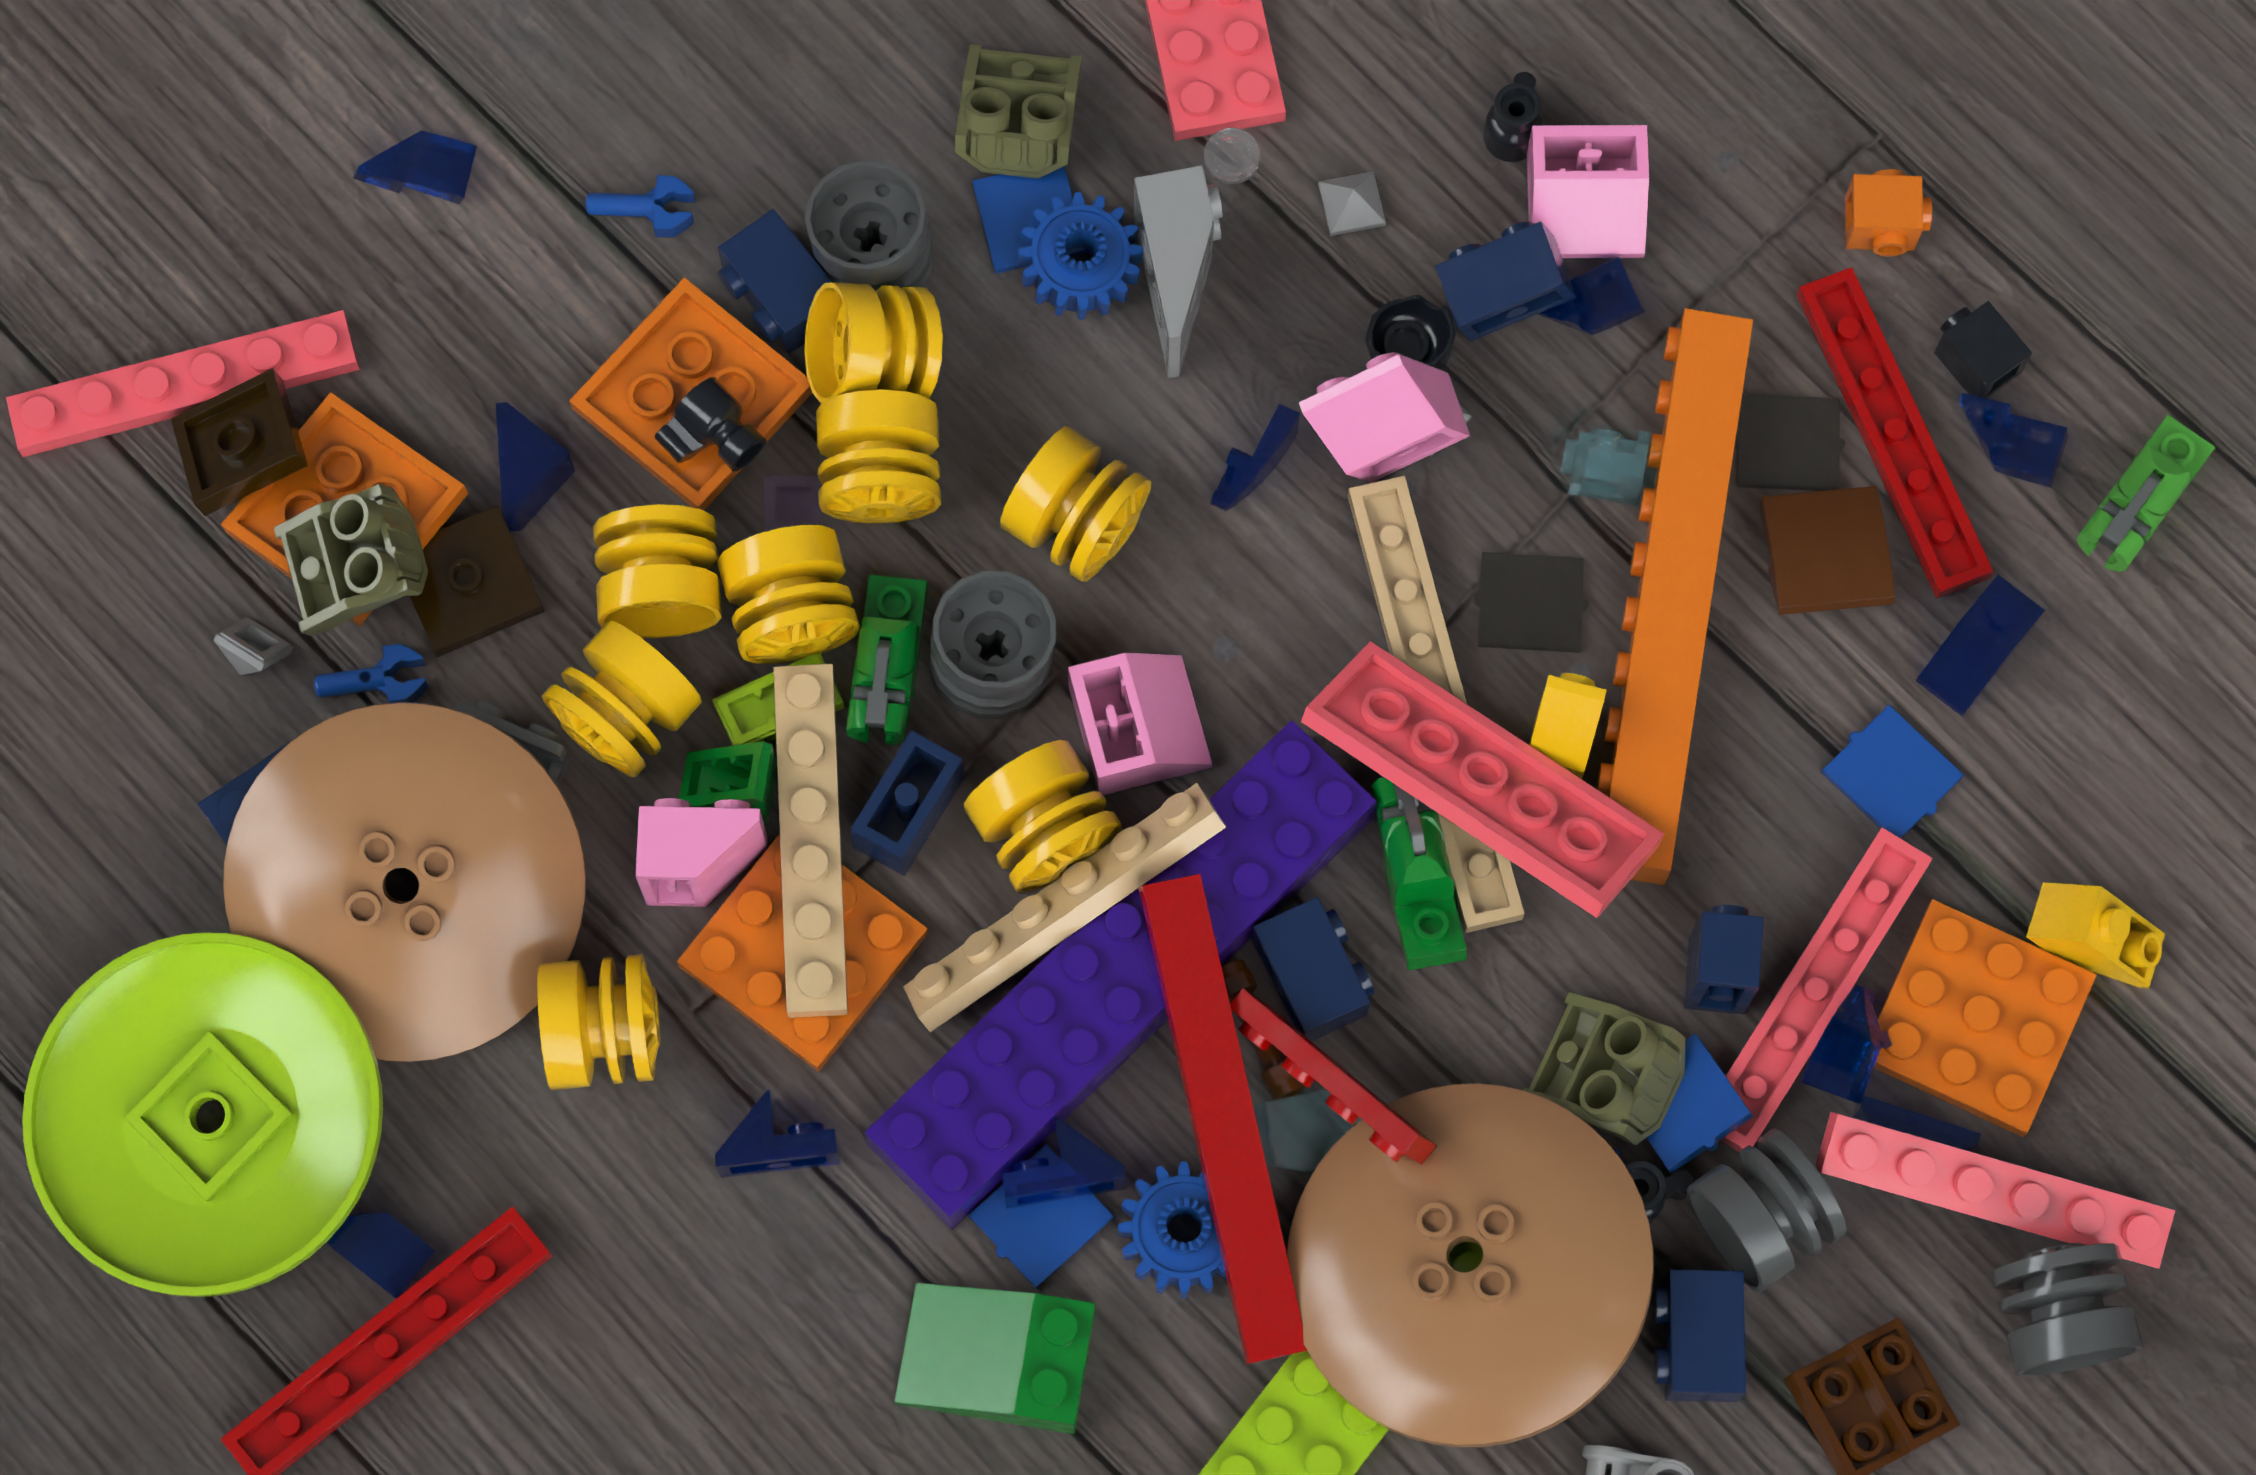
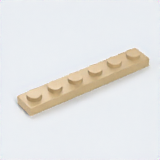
(810, 841)
(1063, 907)

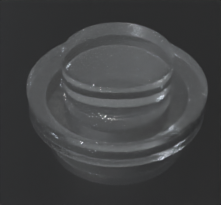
(1232, 155)

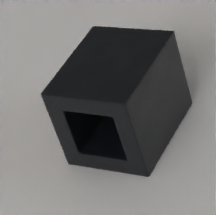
(1981, 350)

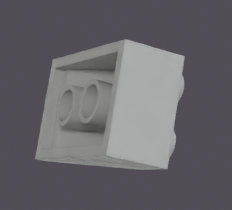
(1177, 231)

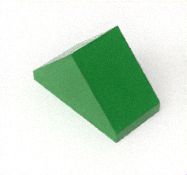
(732, 773)

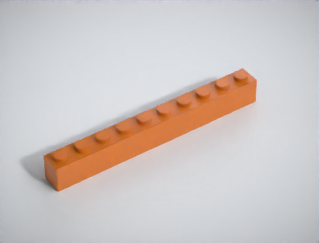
(1675, 574)

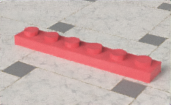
(178, 382)
(1822, 980)
(1992, 1189)

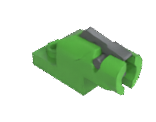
(2145, 493)

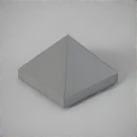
(1351, 203)
(251, 646)

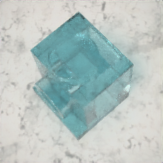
(1606, 465)

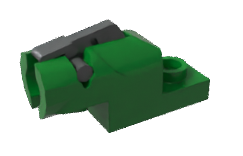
(887, 658)
(1418, 878)

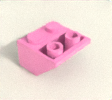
(1590, 188)
(1386, 416)
(1137, 720)
(695, 851)

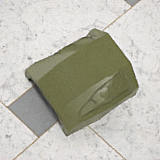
(1017, 112)
(352, 556)
(1612, 1068)

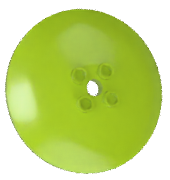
(120, 1098)

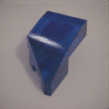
(422, 163)
(1602, 300)
(2015, 443)
(1247, 472)
(1848, 1048)
(381, 1249)

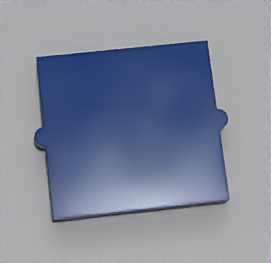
(1008, 206)
(1892, 773)
(1701, 1110)
(1042, 1234)

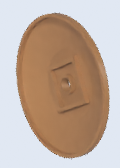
(456, 809)
(1490, 1347)

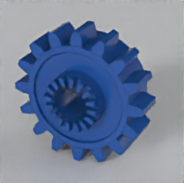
(1079, 285)
(1157, 1252)

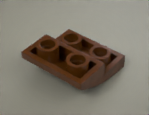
(1827, 550)
(1872, 1401)

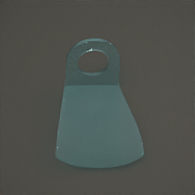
(1299, 1130)

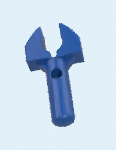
(648, 205)
(377, 677)

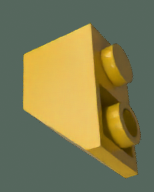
(1568, 720)
(2096, 932)

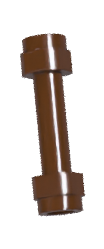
(1275, 1078)

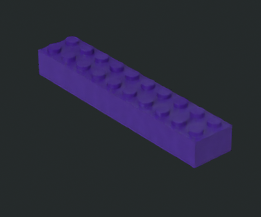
(1101, 986)

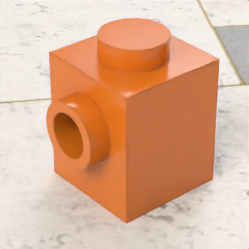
(1886, 212)

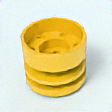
(872, 340)
(878, 456)
(1067, 498)
(658, 570)
(788, 594)
(627, 693)
(1037, 808)
(596, 1021)

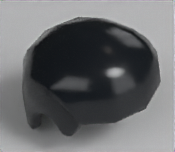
(1413, 330)

